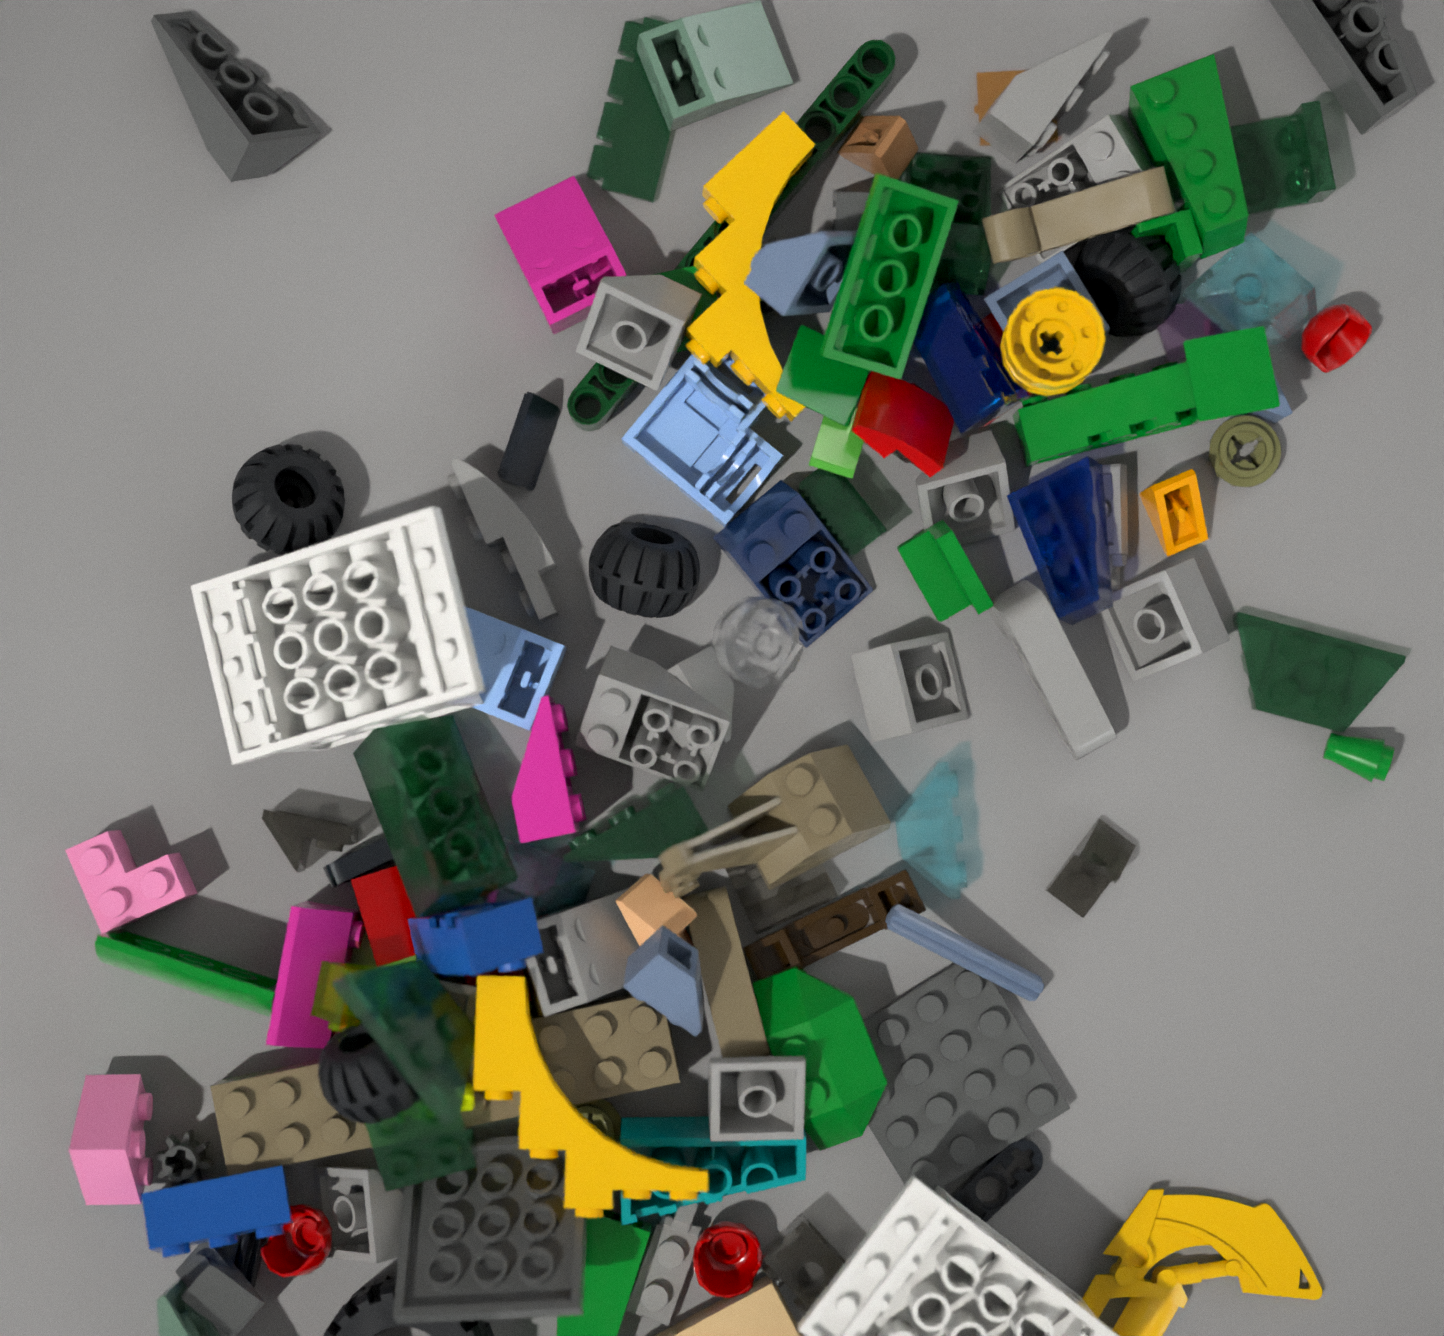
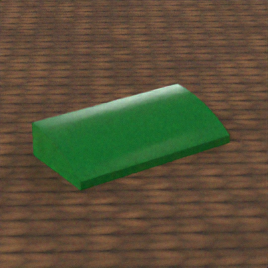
(888, 276)
(187, 970)

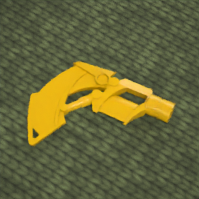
(1248, 1238)

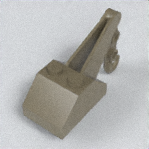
(786, 823)

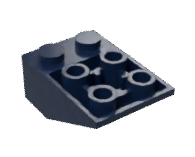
(794, 560)

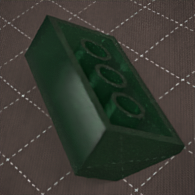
(434, 814)

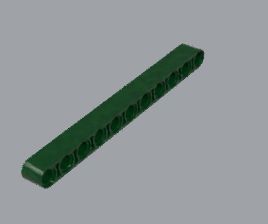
(823, 113)

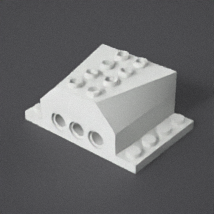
(339, 639)
(944, 1273)

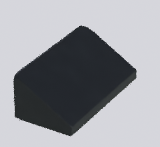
(529, 442)

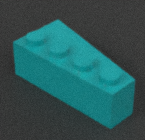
(730, 1164)

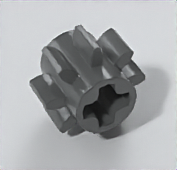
(194, 1152)

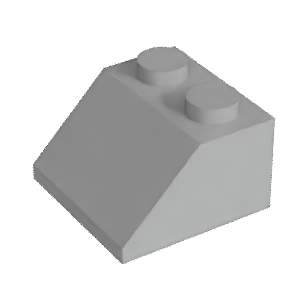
(1164, 620)
(909, 686)

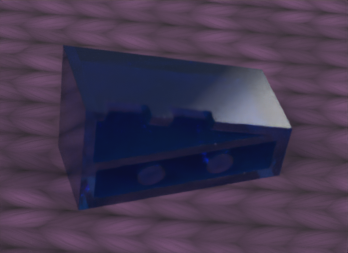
(964, 359)
(1068, 538)

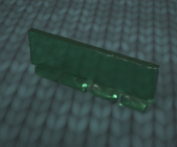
(634, 128)

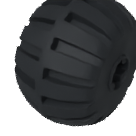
(1130, 280)
(283, 474)
(644, 569)
(362, 1078)

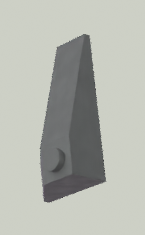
(237, 114)

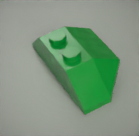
(841, 1064)

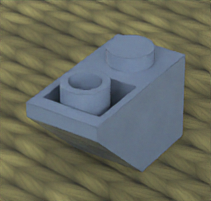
(668, 978)

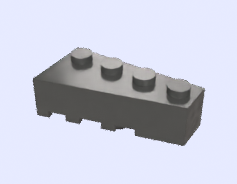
(1352, 55)

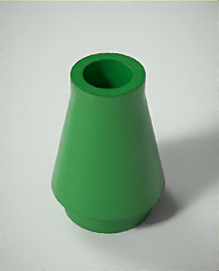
(1360, 755)

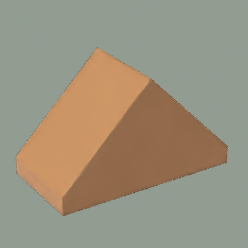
(880, 145)

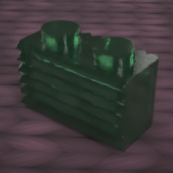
(841, 511)

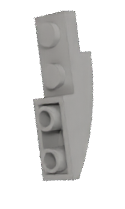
(500, 520)

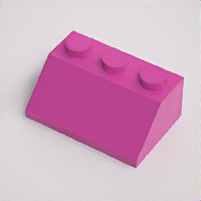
(312, 935)

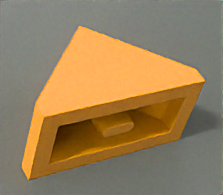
(1176, 512)

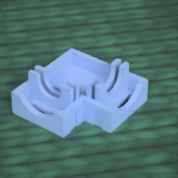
(703, 437)

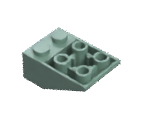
(712, 62)

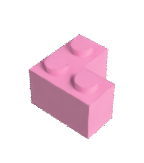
(120, 890)
(111, 1140)

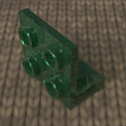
(1284, 160)
(420, 1147)

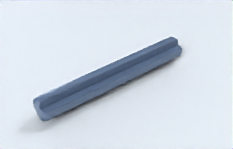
(964, 952)

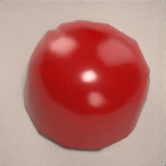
(1334, 336)
(303, 1244)
(727, 1259)

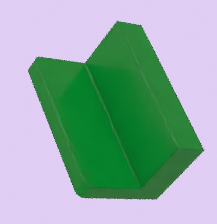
(1178, 233)
(943, 572)

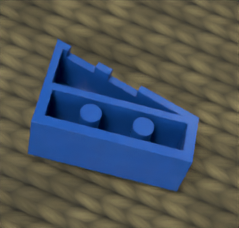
(477, 938)
(217, 1211)

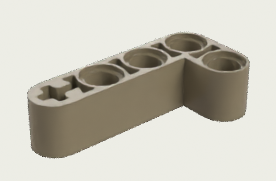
(1078, 216)
(726, 975)

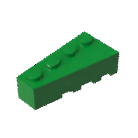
(1188, 132)
(1106, 414)

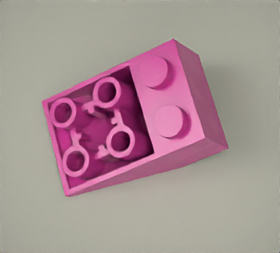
(560, 251)
(543, 788)

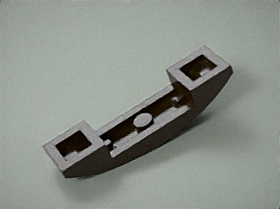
(833, 926)

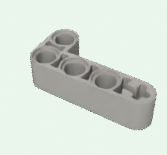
(1053, 667)

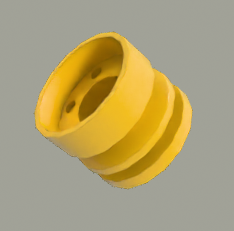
(1051, 315)

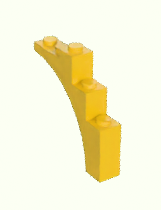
(745, 197)
(596, 1165)

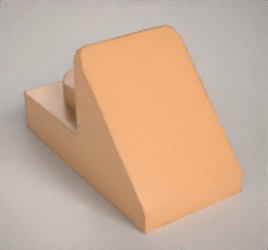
(649, 907)

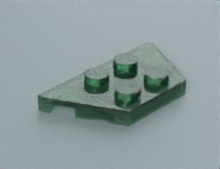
(1310, 673)
(417, 1029)

